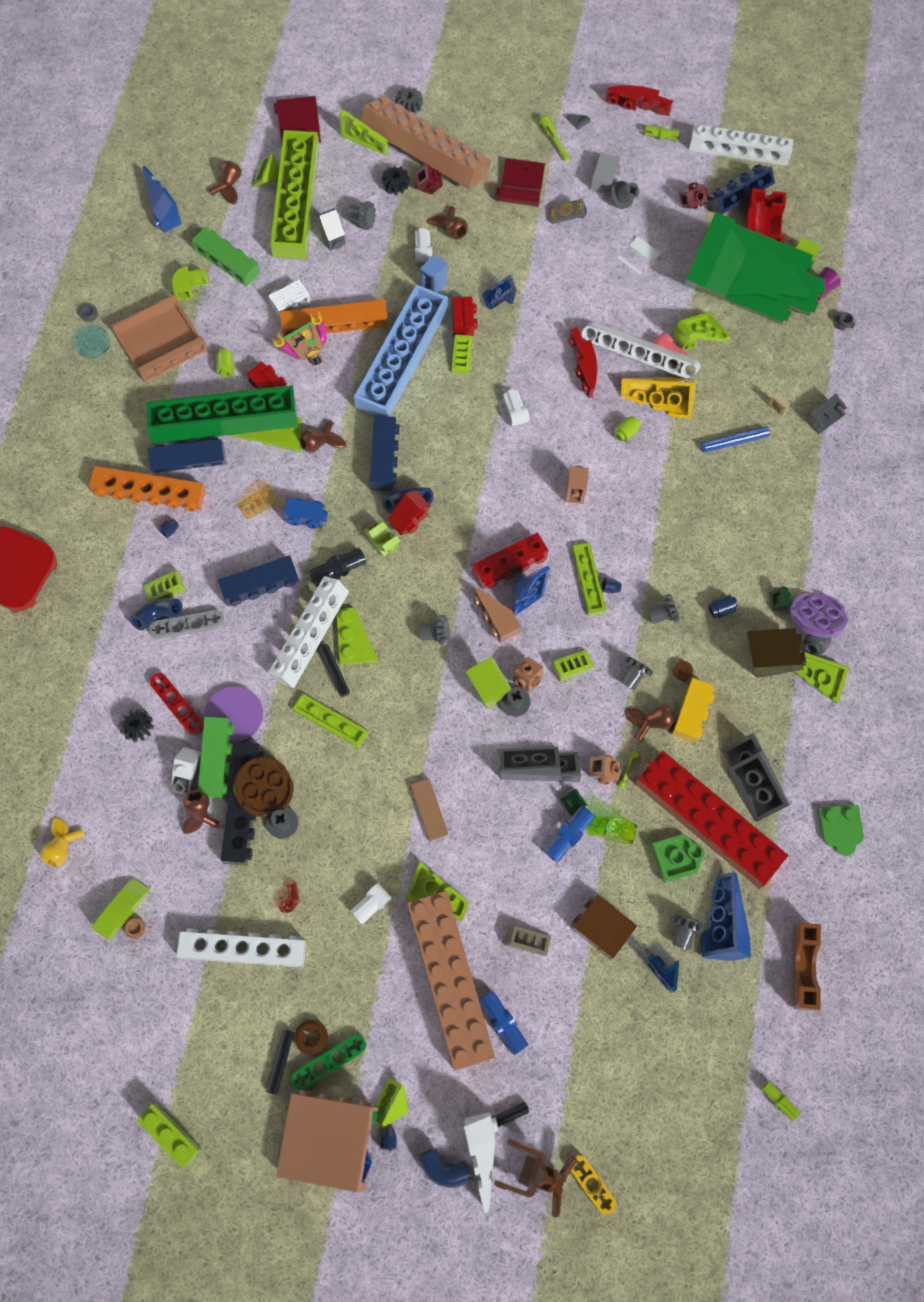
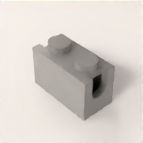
(605, 173)

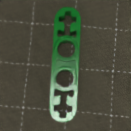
(327, 1059)

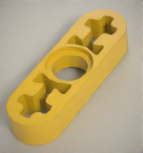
(597, 1202)

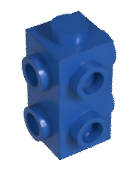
(305, 513)

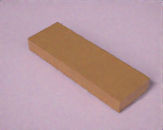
(429, 810)

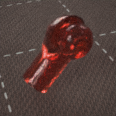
(291, 901)

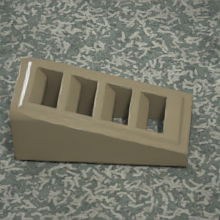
(525, 947)

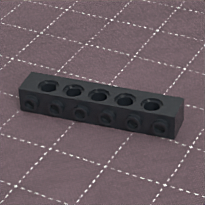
(231, 855)

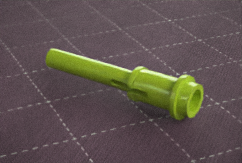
(545, 122)

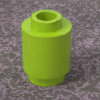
(683, 341)
(225, 363)
(627, 428)

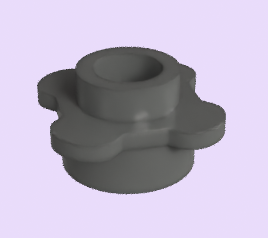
(845, 317)

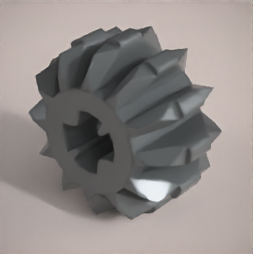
(410, 99)

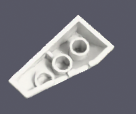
(481, 1141)

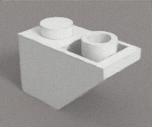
(185, 771)

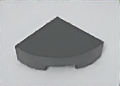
(578, 121)

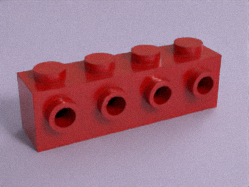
(510, 561)

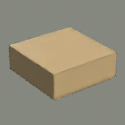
(779, 404)

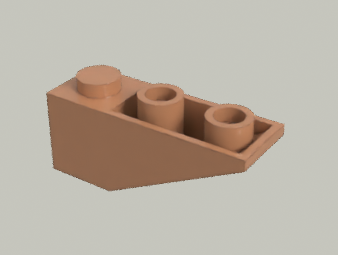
(501, 618)

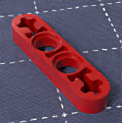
(176, 704)

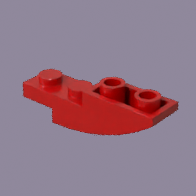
(634, 96)
(586, 361)

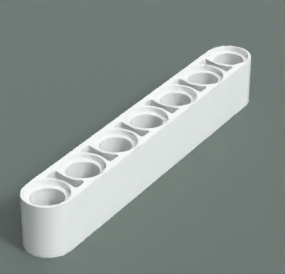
(649, 350)

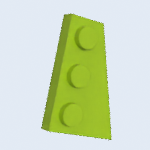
(361, 134)
(703, 327)
(353, 639)
(824, 676)
(428, 883)

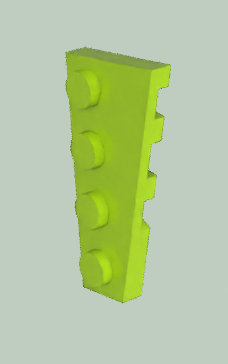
(283, 438)

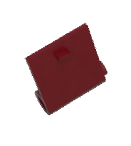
(297, 115)
(521, 182)

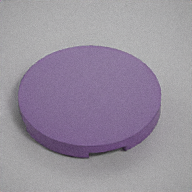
(818, 614)
(239, 706)

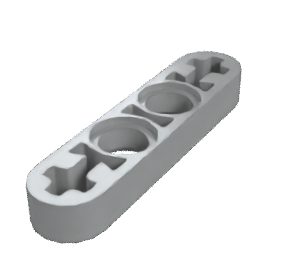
(186, 620)

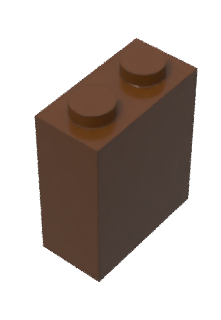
(603, 926)

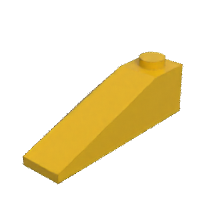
(664, 393)

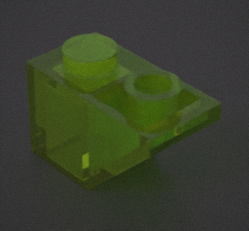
(613, 829)

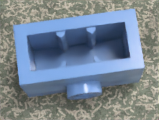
(434, 274)

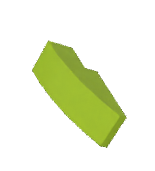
(120, 909)

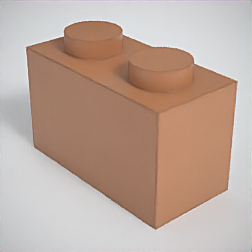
(576, 484)

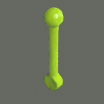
(633, 754)

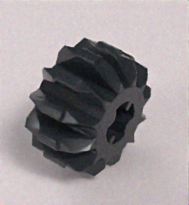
(395, 180)
(144, 725)

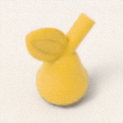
(55, 851)

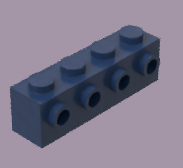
(739, 189)
(383, 453)
(187, 455)
(258, 581)

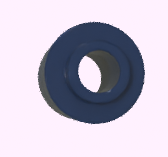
(723, 606)

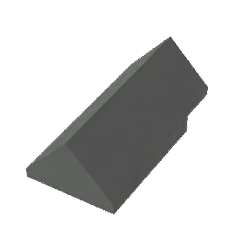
(539, 765)
(755, 777)

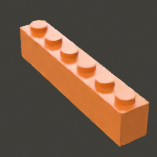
(338, 317)

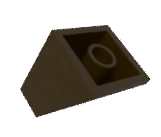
(776, 651)

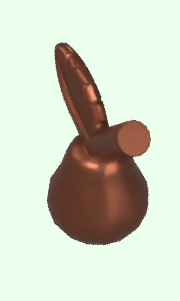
(229, 174)
(455, 226)
(312, 439)
(659, 718)
(197, 804)

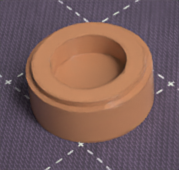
(135, 928)

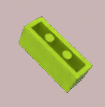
(169, 1135)

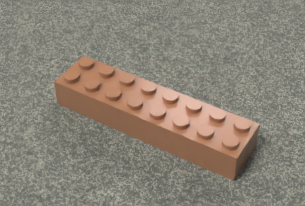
(426, 142)
(450, 980)

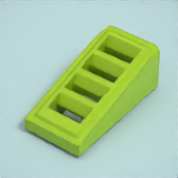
(461, 342)
(166, 592)
(570, 673)

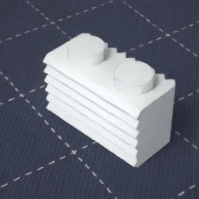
(291, 297)

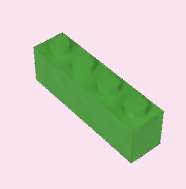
(225, 256)
(215, 757)

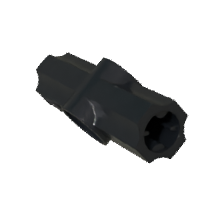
(338, 566)

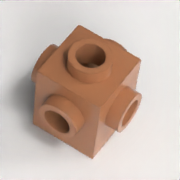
(528, 674)
(604, 769)

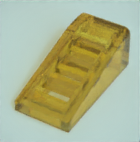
(262, 507)

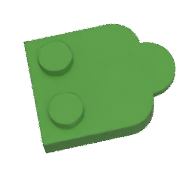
(841, 827)
(677, 857)

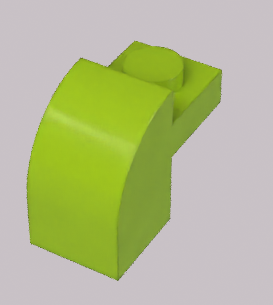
(184, 280)
(381, 538)

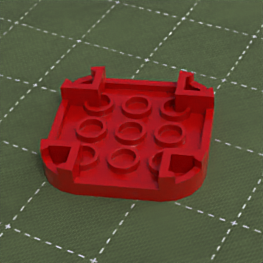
(23, 568)

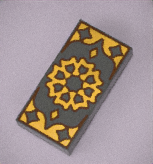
(567, 211)

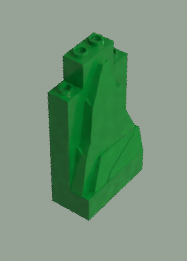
(754, 272)

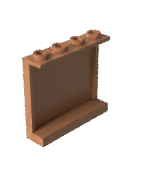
(159, 338)
(326, 1141)

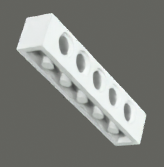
(741, 144)
(308, 632)
(188, 950)

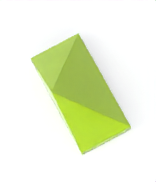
(267, 172)
(391, 1103)

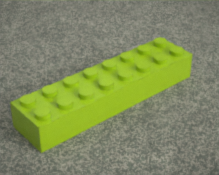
(295, 195)

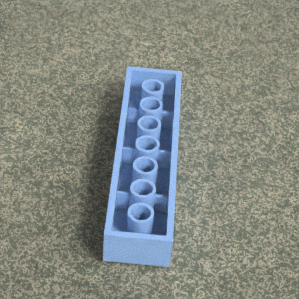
(401, 352)

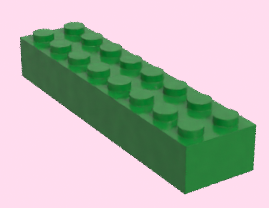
(221, 414)

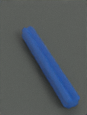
(735, 439)

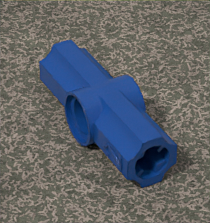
(569, 834)
(503, 1023)

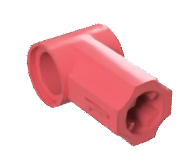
(667, 342)

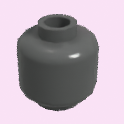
(816, 645)

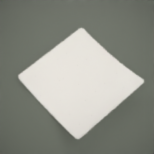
(643, 248)

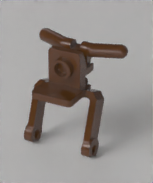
(539, 1176)

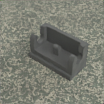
(826, 414)

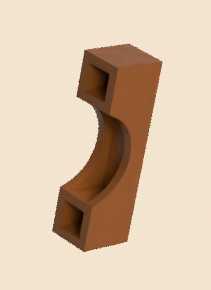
(805, 950)

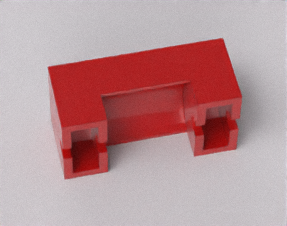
(765, 213)

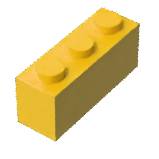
(693, 710)

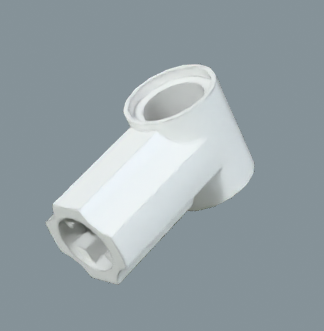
(423, 250)
(517, 412)
(374, 901)

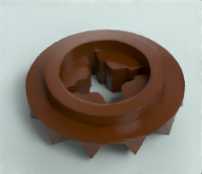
(301, 1039)

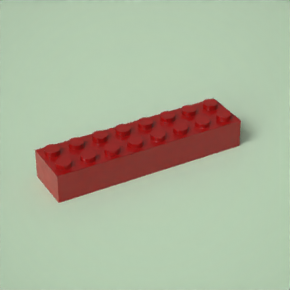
(711, 820)

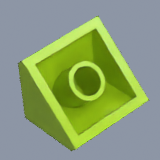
(489, 681)

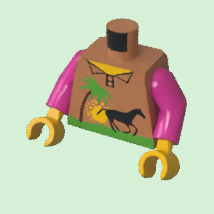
(305, 340)

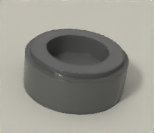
(88, 313)

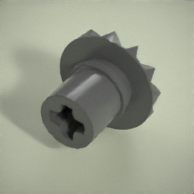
(624, 194)
(363, 214)
(664, 611)
(437, 630)
(634, 673)
(515, 702)
(282, 823)
(686, 931)

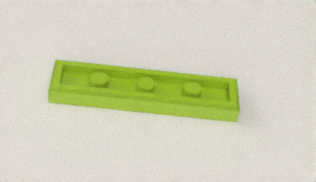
(588, 578)
(330, 720)

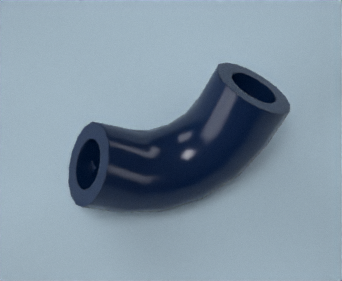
(391, 500)
(155, 610)
(442, 1173)

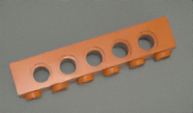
(103, 476)

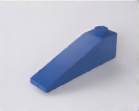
(162, 203)
(529, 589)
(728, 928)

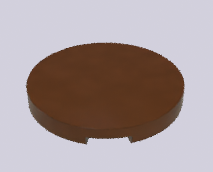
(263, 787)

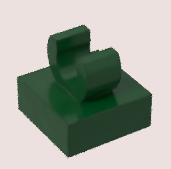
(780, 598)
(572, 802)

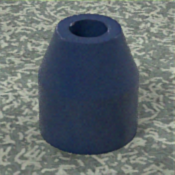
(168, 527)
(611, 586)
(388, 1139)

